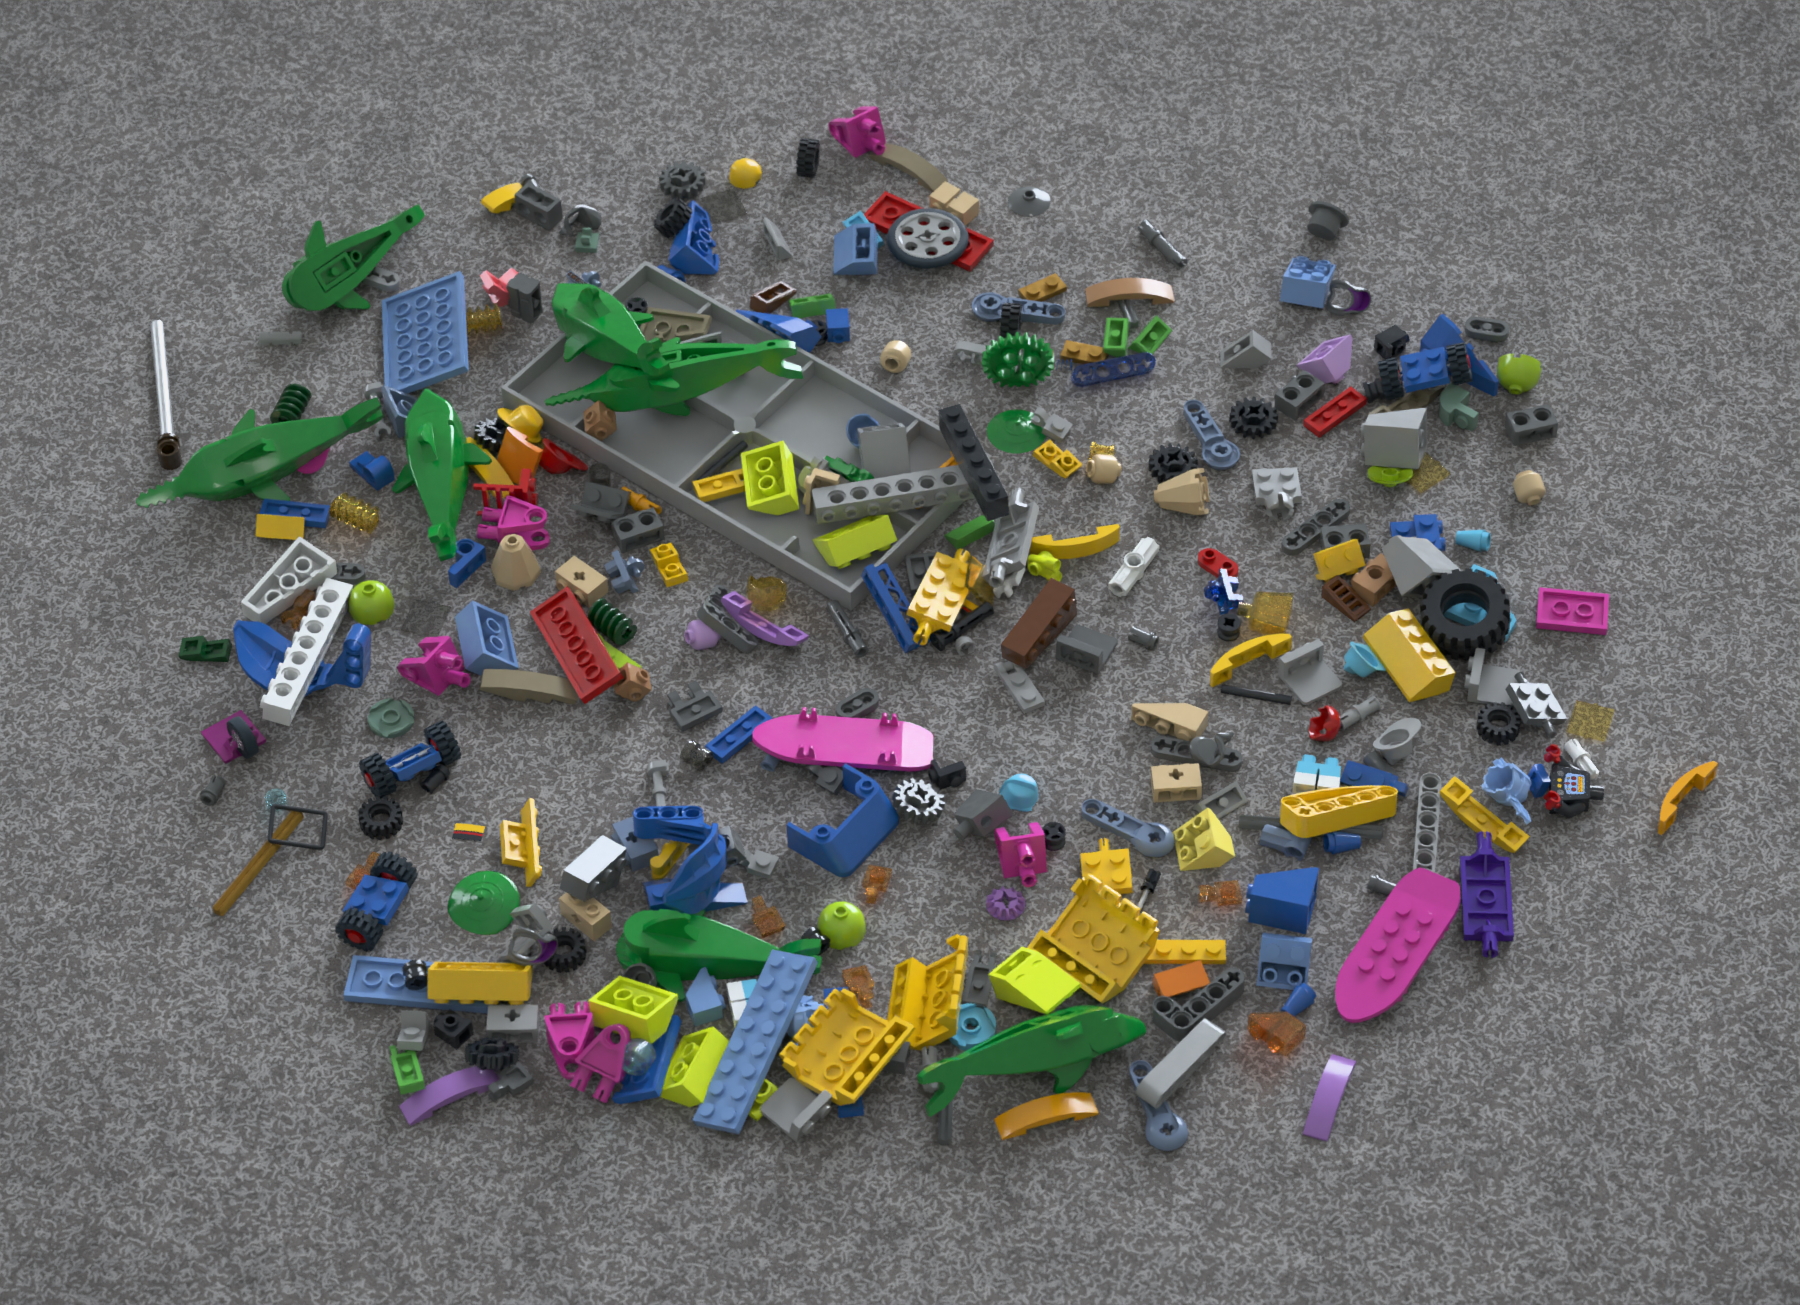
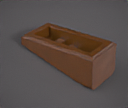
(760, 304)
(1334, 589)

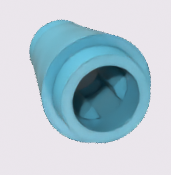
(1474, 539)

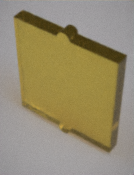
(1428, 474)
(976, 583)
(1590, 720)

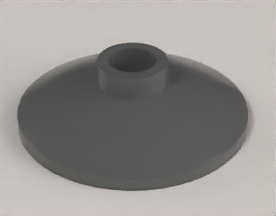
(1029, 201)

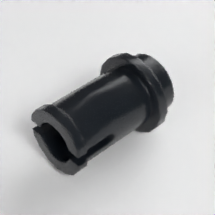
(438, 775)

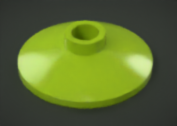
(1389, 475)

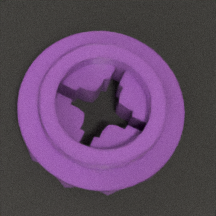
(998, 909)

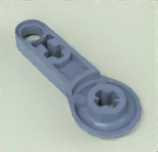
(992, 314)
(1216, 450)
(1131, 829)
(1159, 1118)

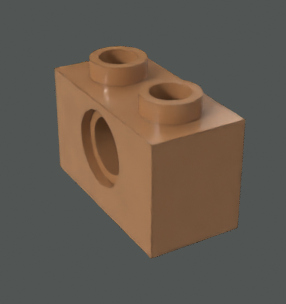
(1374, 580)

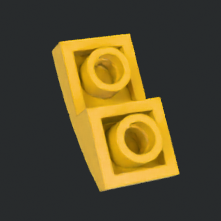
(501, 199)
(1054, 458)
(279, 526)
(668, 564)

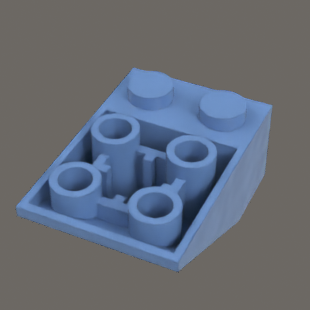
(1307, 282)

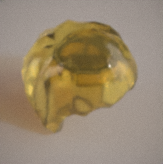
(766, 592)

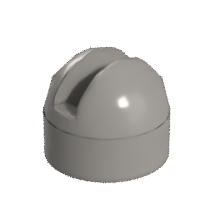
(964, 642)

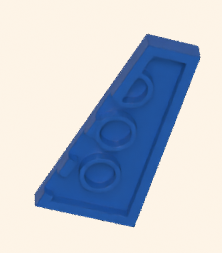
(651, 1083)

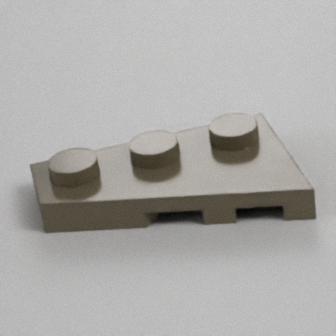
(672, 324)

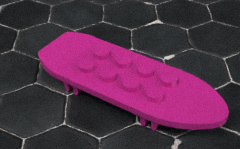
(847, 740)
(1396, 945)

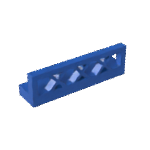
(888, 607)

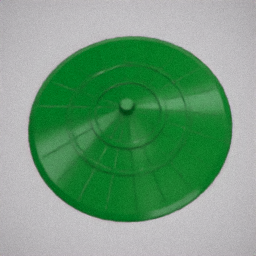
(1015, 432)
(483, 902)

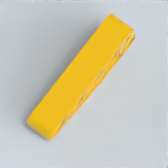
(1336, 809)

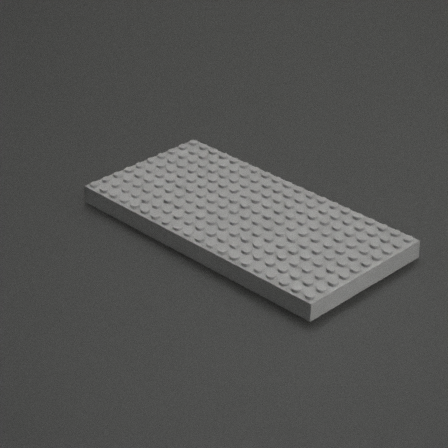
(760, 408)

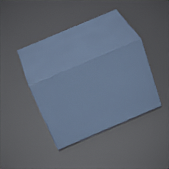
(397, 407)

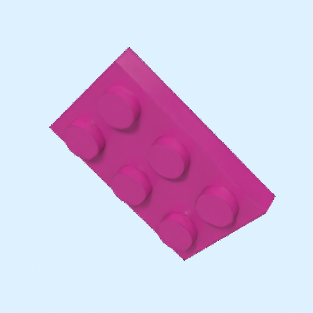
(1572, 611)

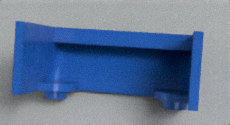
(857, 837)

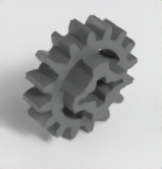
(682, 180)
(918, 801)

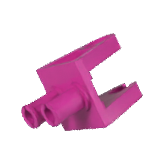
(860, 132)
(516, 520)
(438, 668)
(1022, 854)
(569, 1034)
(604, 1058)

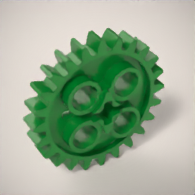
(1032, 364)

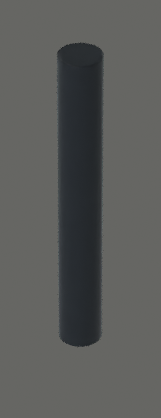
(724, 461)
(1256, 694)

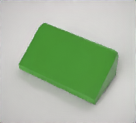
(811, 305)
(1116, 336)
(1151, 336)
(970, 532)

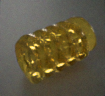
(483, 318)
(355, 512)

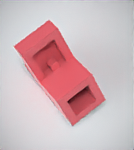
(497, 287)

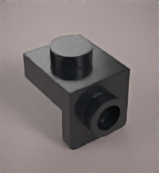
(948, 776)

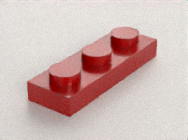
(1334, 412)

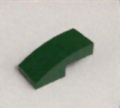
(200, 649)

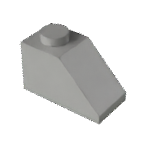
(1246, 352)

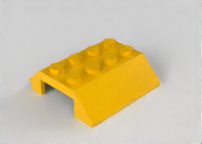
(1099, 939)
(930, 995)
(843, 1047)

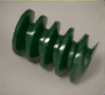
(291, 404)
(611, 622)

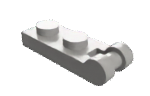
(1019, 686)

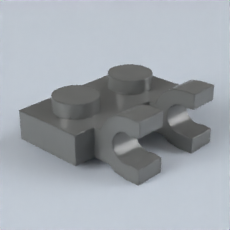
(698, 709)

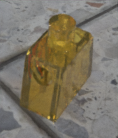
(1268, 612)

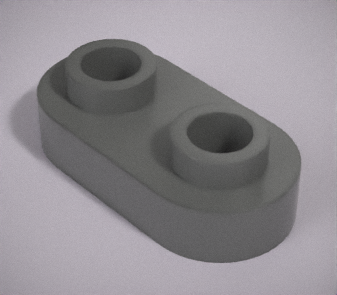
(1486, 329)
(856, 705)

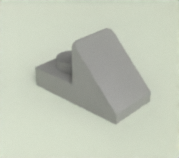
(413, 1031)

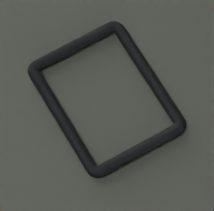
(297, 809)

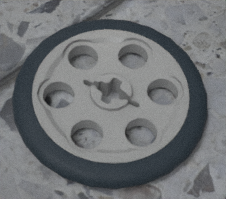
(918, 258)

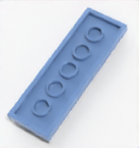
(382, 982)

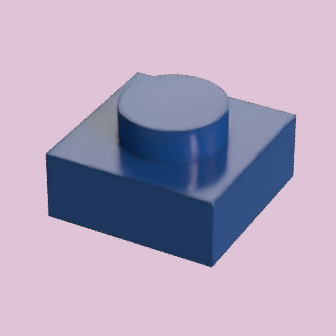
(1539, 780)

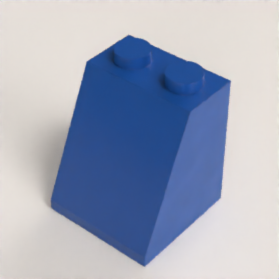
(1283, 899)

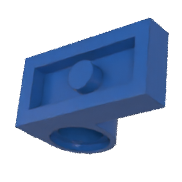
(376, 471)
(468, 559)

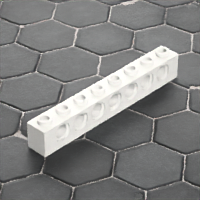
(306, 653)

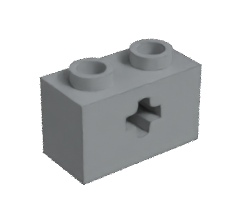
(513, 1023)

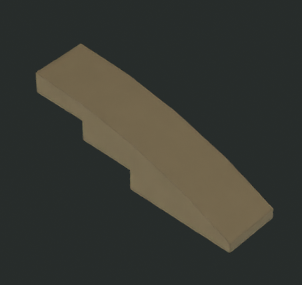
(526, 684)

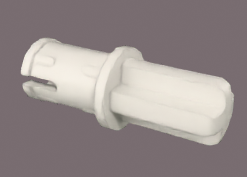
(1581, 758)

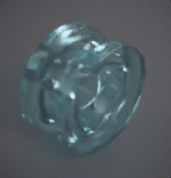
(273, 793)

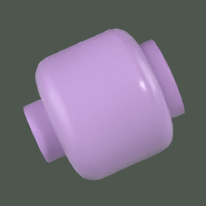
(700, 635)

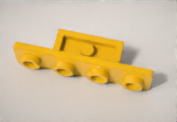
(520, 843)

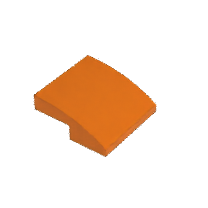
(518, 454)

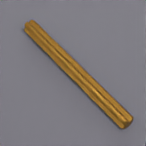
(256, 864)

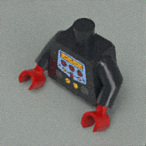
(1569, 786)

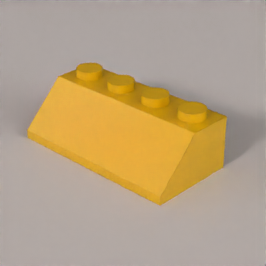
(1410, 656)
(479, 982)

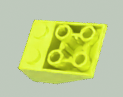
(1032, 981)

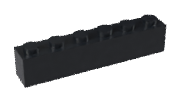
(973, 462)

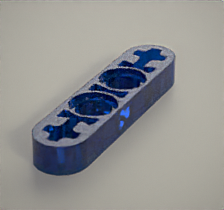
(1112, 366)

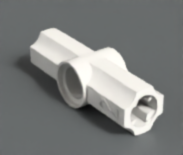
(1133, 567)

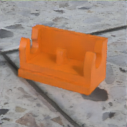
(1180, 979)

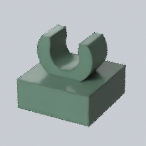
(587, 241)

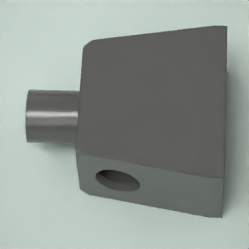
(981, 814)

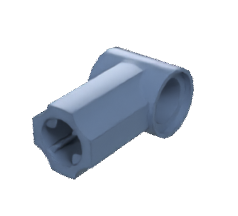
(1284, 841)

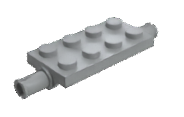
(1011, 539)

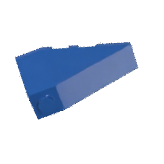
(692, 245)
(789, 328)
(1446, 333)
(728, 896)

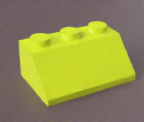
(770, 479)
(856, 540)
(636, 1005)
(693, 1066)

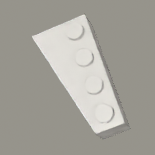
(296, 570)

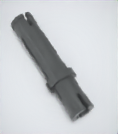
(1157, 239)
(856, 644)

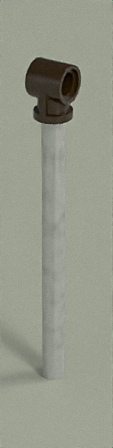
(167, 443)

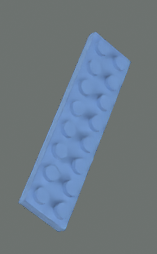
(755, 1041)

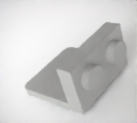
(1307, 673)
(1488, 682)
(532, 918)
(796, 1108)

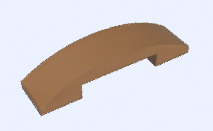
(1128, 288)

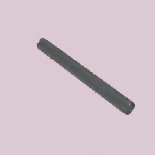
(1258, 822)

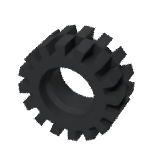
(808, 157)
(672, 217)
(1010, 319)
(1498, 713)
(384, 828)
(574, 957)

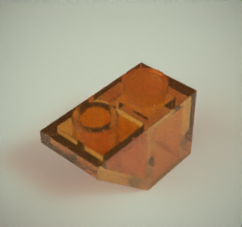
(1278, 1030)

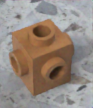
(599, 421)
(634, 684)

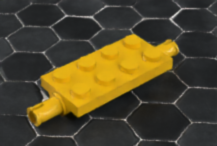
(940, 595)

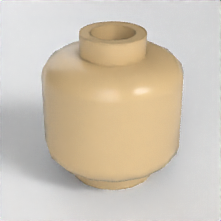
(895, 356)
(1103, 469)
(1529, 487)

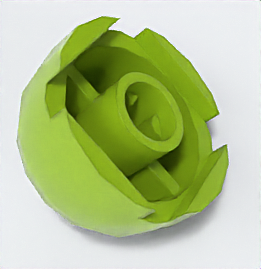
(1518, 374)
(370, 602)
(842, 924)

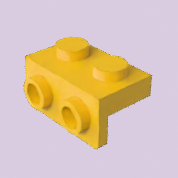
(1338, 560)

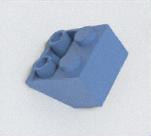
(856, 250)
(1283, 961)

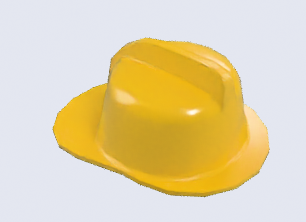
(524, 420)

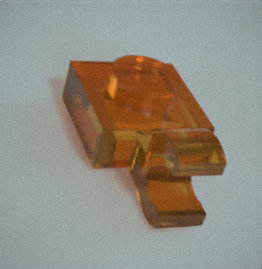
(300, 608)
(358, 873)
(876, 880)
(1222, 892)
(766, 919)
(859, 981)

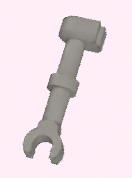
(371, 391)
(657, 770)

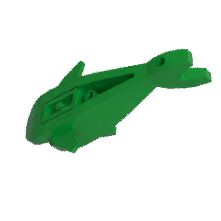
(333, 270)
(684, 943)

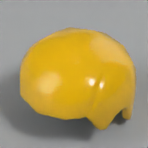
(745, 173)

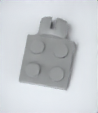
(1277, 490)

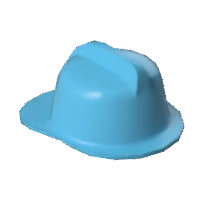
(1361, 660)
(1020, 792)

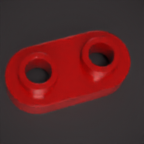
(1215, 562)

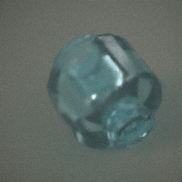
(638, 1057)

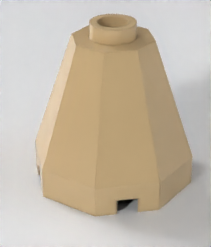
(1184, 493)
(515, 563)

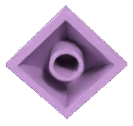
(1329, 360)

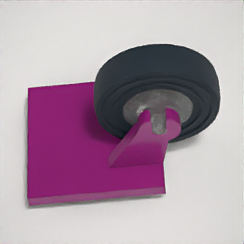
(234, 737)

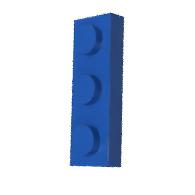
(315, 514)
(737, 734)

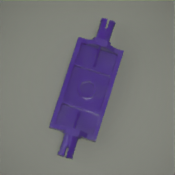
(1486, 896)

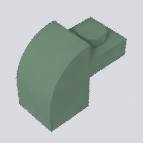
(1454, 408)

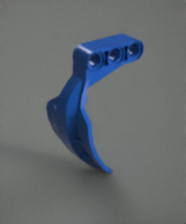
(262, 649)
(700, 873)

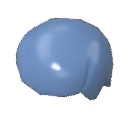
(858, 421)

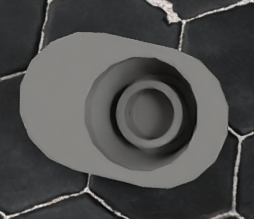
(1398, 739)

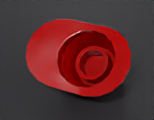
(557, 460)

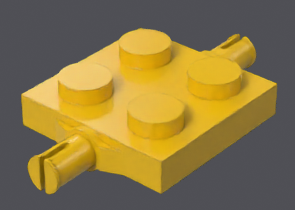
(1109, 866)

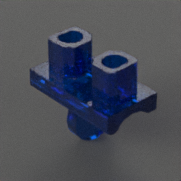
(1222, 591)

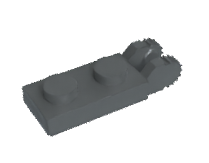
(978, 982)

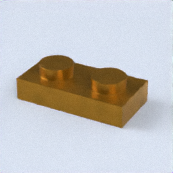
(1043, 289)
(1082, 353)

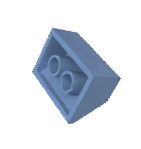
(485, 639)

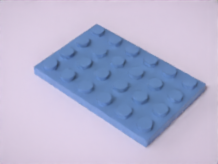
(425, 334)

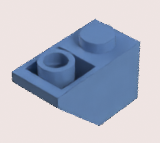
(702, 999)

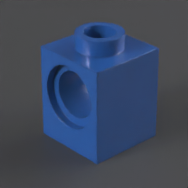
(838, 325)

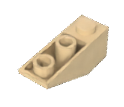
(1171, 718)

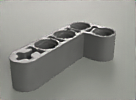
(1180, 1021)

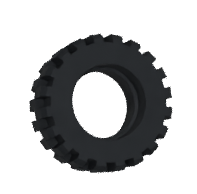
(1465, 588)

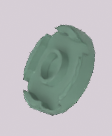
(386, 723)

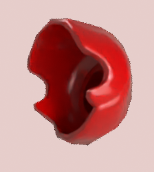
(1329, 720)

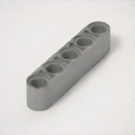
(1180, 1063)

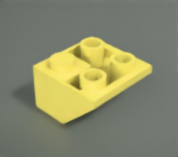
(1203, 843)

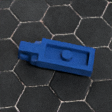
(1362, 775)

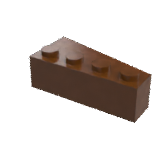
(1040, 624)

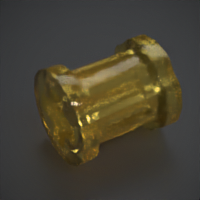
(1101, 449)

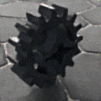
(1253, 417)
(490, 434)
(1171, 461)
(491, 1053)

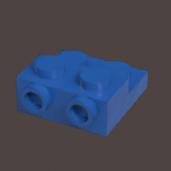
(1423, 527)

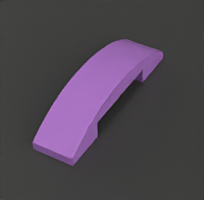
(740, 610)
(445, 1091)
(1328, 1097)

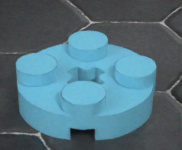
(977, 1016)

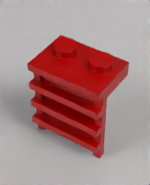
(523, 491)

